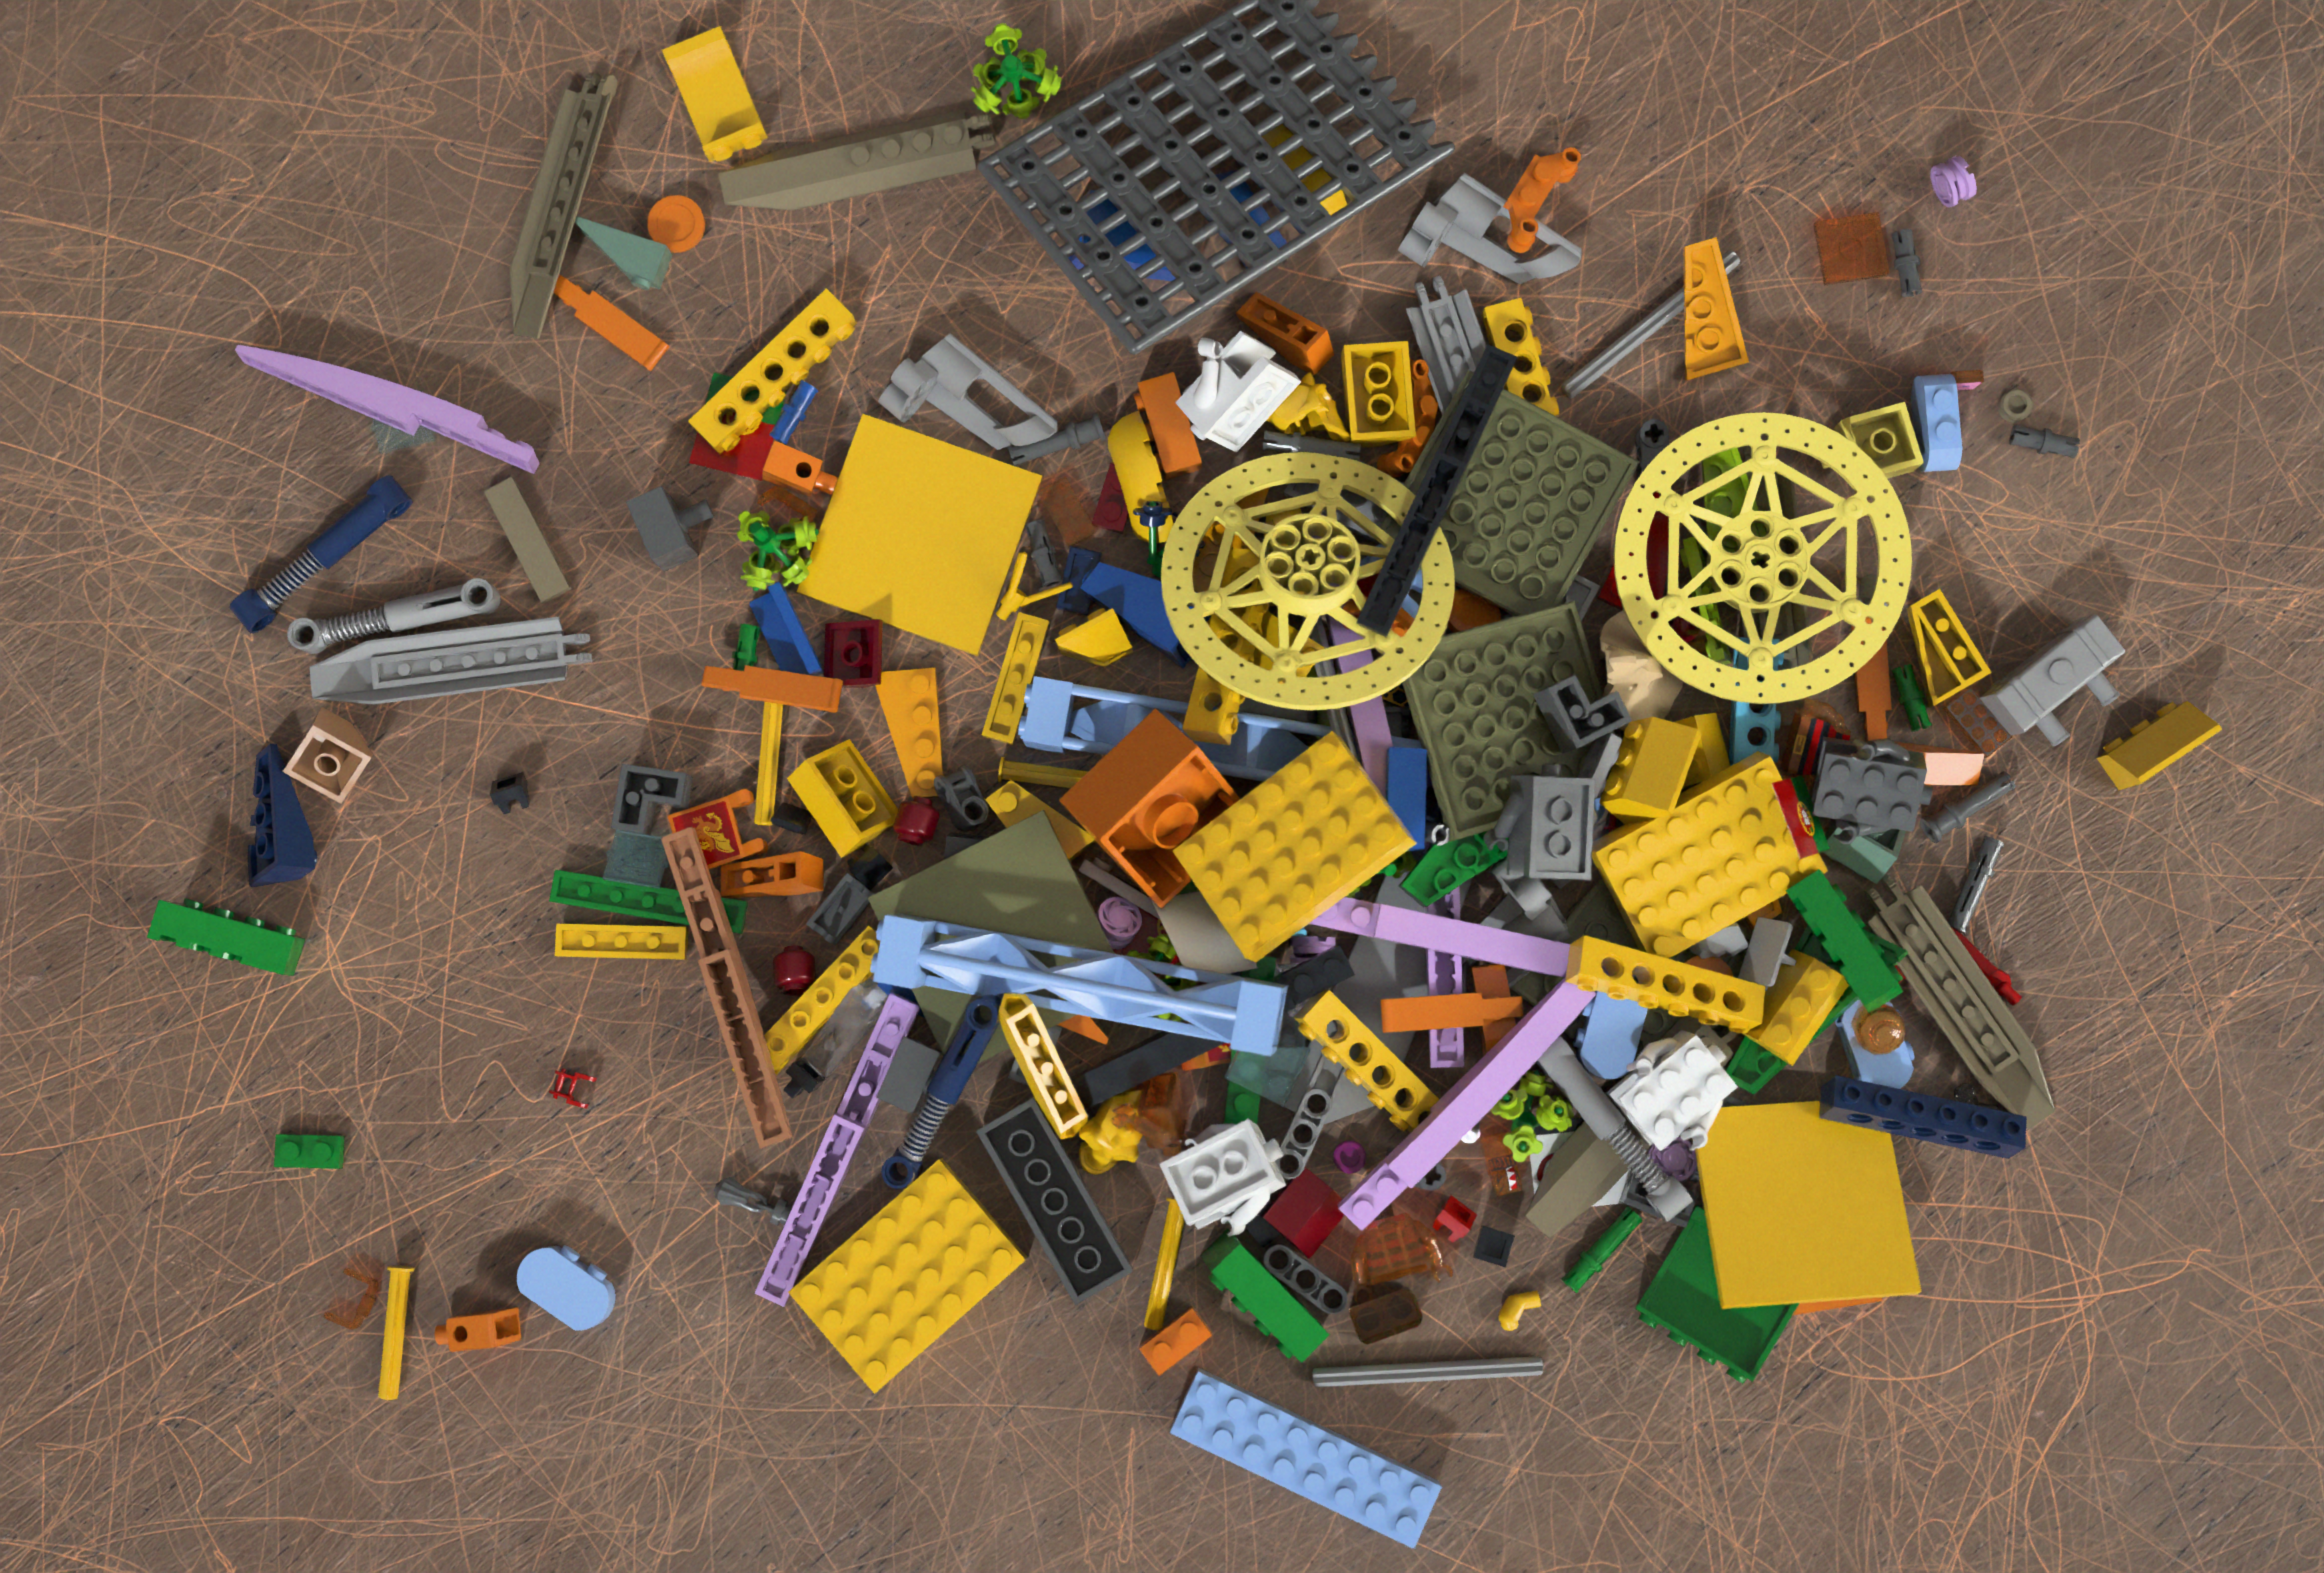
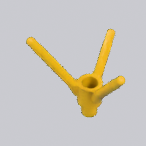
(1016, 598)

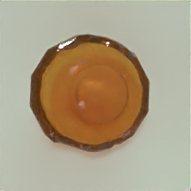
(1879, 1030)

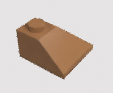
(329, 756)

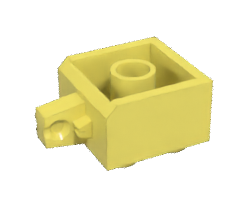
(1885, 437)

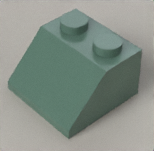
(1868, 854)

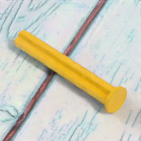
(768, 763)
(1039, 774)
(1164, 1266)
(394, 1331)

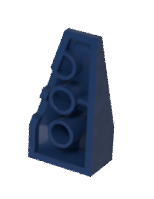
(282, 835)

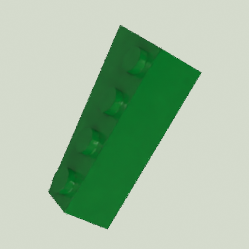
(226, 936)
(1845, 941)
(1263, 1296)

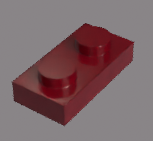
(1111, 507)

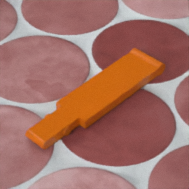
(612, 324)
(777, 686)
(1874, 692)
(1446, 1011)

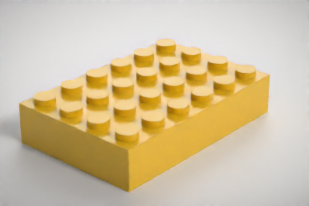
(1293, 847)
(1706, 862)
(908, 1275)

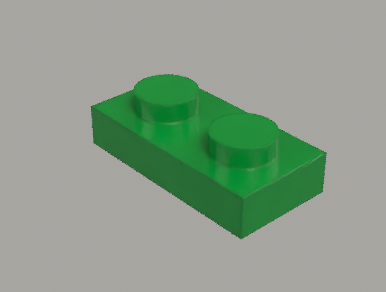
(309, 1151)

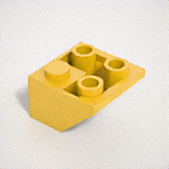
(1096, 641)

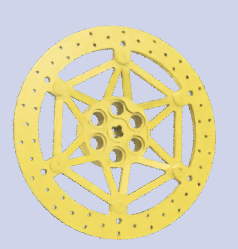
(1762, 463)
(1306, 567)

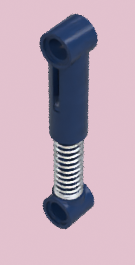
(382, 502)
(944, 1090)

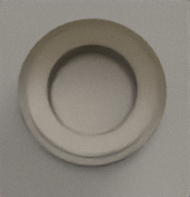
(2015, 405)

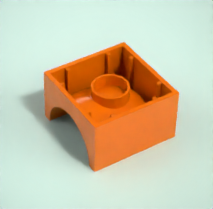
(1148, 802)

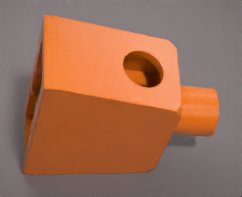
(784, 464)
(480, 1330)

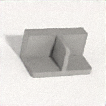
(1766, 952)

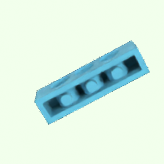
(1744, 719)

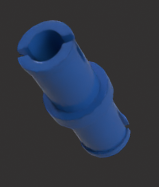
(793, 412)

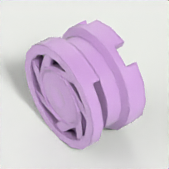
(1953, 181)
(1118, 921)
(1309, 946)
(1675, 1159)

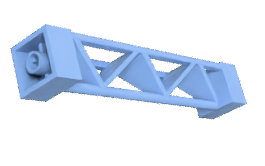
(1255, 750)
(1098, 986)

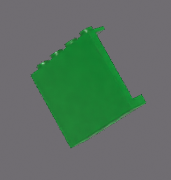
(1688, 1305)

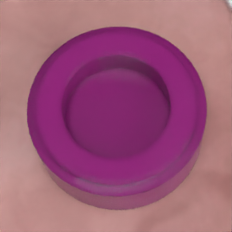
(1349, 1156)

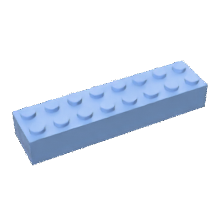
(1305, 1457)

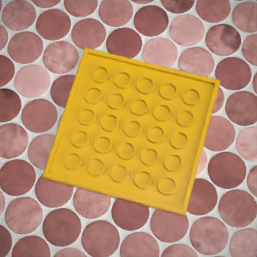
(920, 534)
(1803, 1208)

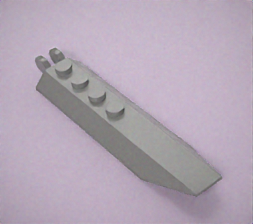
(1446, 338)
(448, 663)

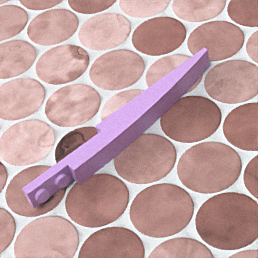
(391, 403)
(1368, 717)
(1447, 936)
(1444, 978)
(1465, 1103)
(836, 1151)

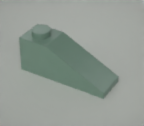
(637, 257)

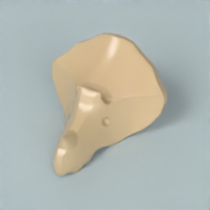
(1633, 672)

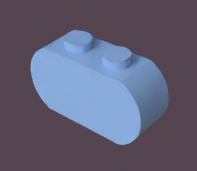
(1937, 421)
(1609, 1036)
(1886, 1070)
(566, 1286)

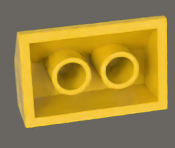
(1378, 393)
(2156, 744)
(1649, 769)
(844, 797)
(1797, 1006)

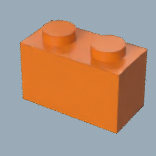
(1175, 1340)

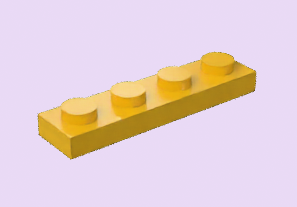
(1015, 674)
(621, 941)

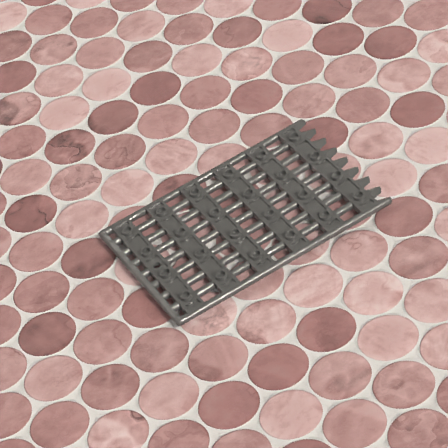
(1191, 174)

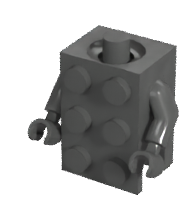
(1870, 785)
(1547, 826)

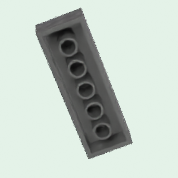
(1055, 1201)

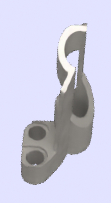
(1461, 219)
(943, 380)
(1524, 910)

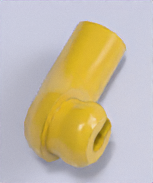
(1514, 1307)

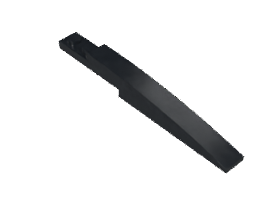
(1436, 491)
(1172, 1049)

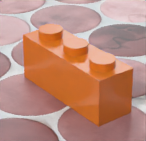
(1168, 426)

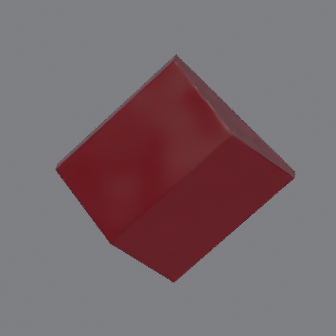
(854, 652)
(1305, 1212)

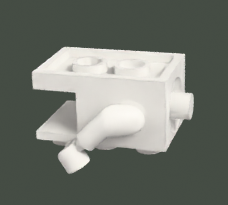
(1235, 390)
(1673, 1088)
(1225, 1174)

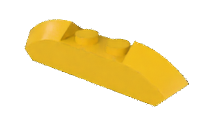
(1041, 1065)

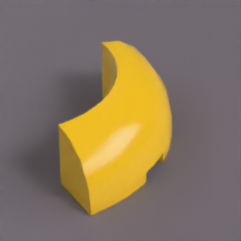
(1137, 472)

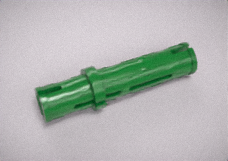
(1601, 1250)

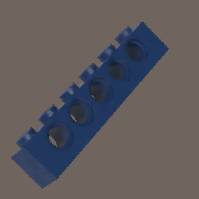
(1923, 1117)

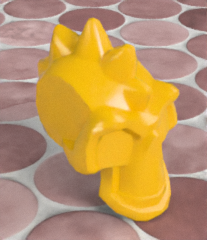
(1309, 410)
(1105, 1142)

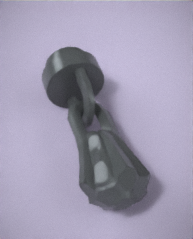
(731, 1192)

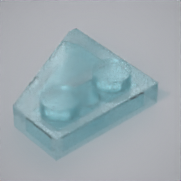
(1269, 1075)

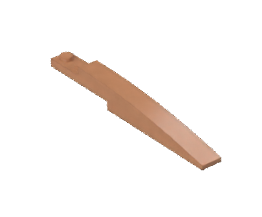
(728, 987)

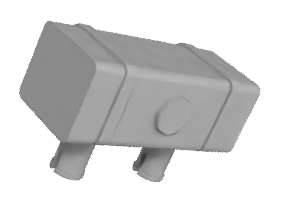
(2054, 674)

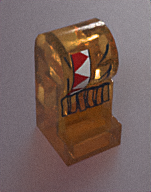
(1500, 1164)

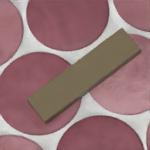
(527, 540)

